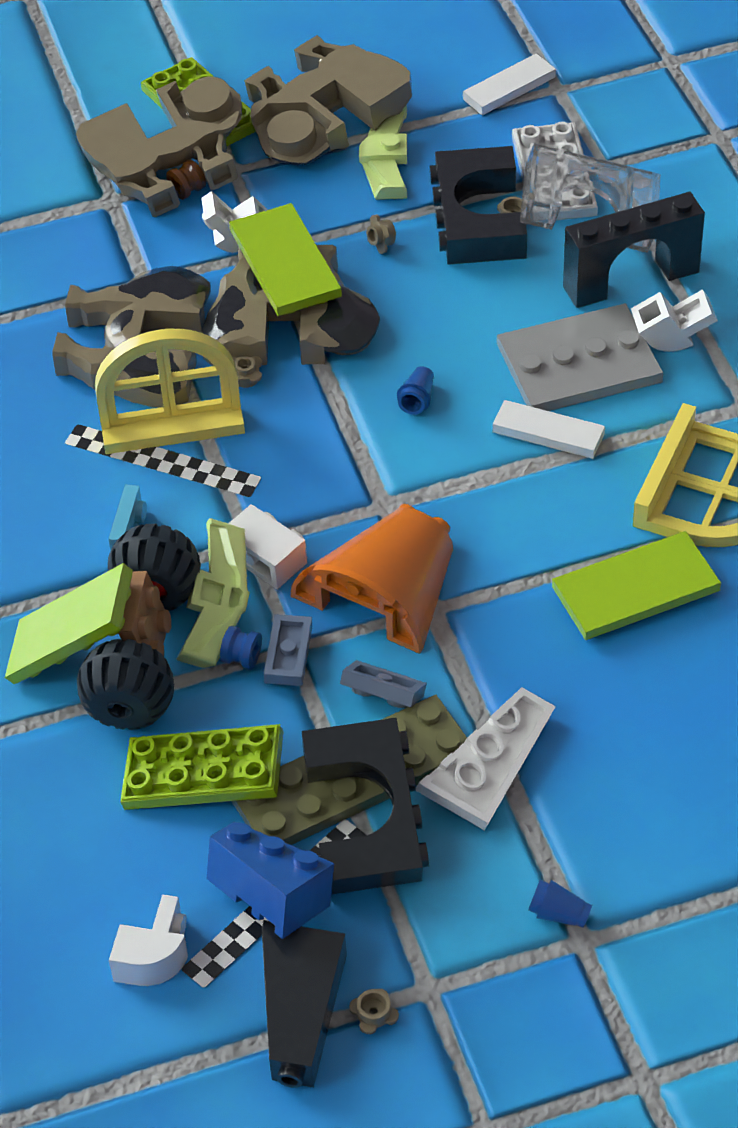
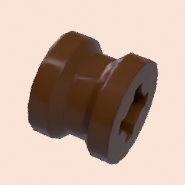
(187, 179)

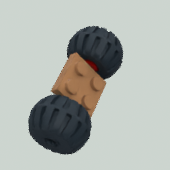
(128, 678)

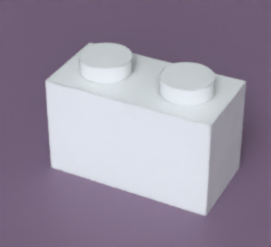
(271, 548)

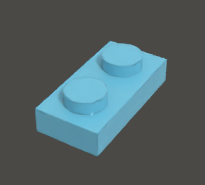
(129, 513)

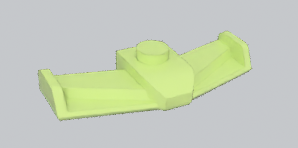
(381, 154)
(217, 594)

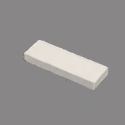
(509, 84)
(548, 429)

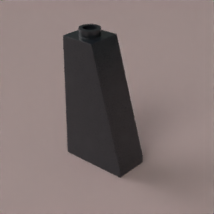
(300, 998)

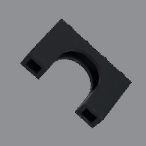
(471, 235)
(596, 243)
(375, 753)

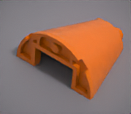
(389, 569)

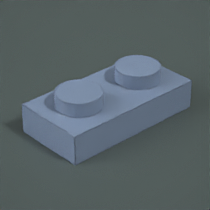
(288, 650)
(372, 680)

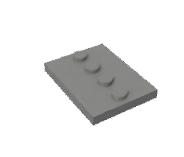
(579, 358)

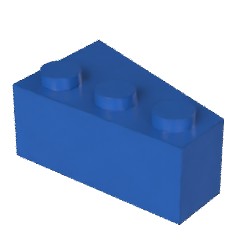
(270, 876)

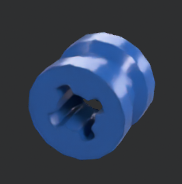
(241, 647)

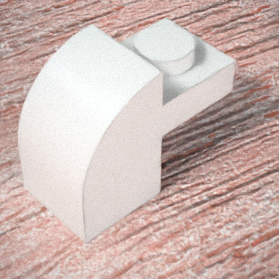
(218, 215)
(670, 326)
(152, 954)

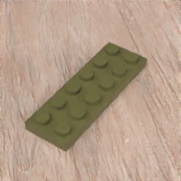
(311, 807)

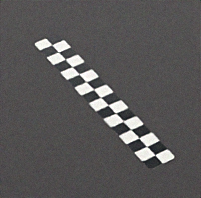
(170, 463)
(245, 928)

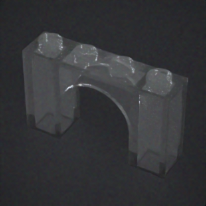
(554, 171)

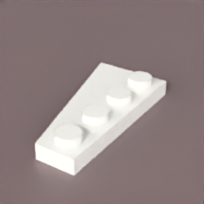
(484, 766)

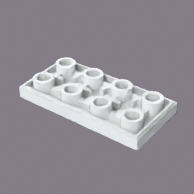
(563, 136)

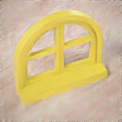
(171, 422)
(669, 472)

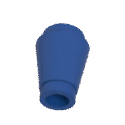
(416, 391)
(559, 905)

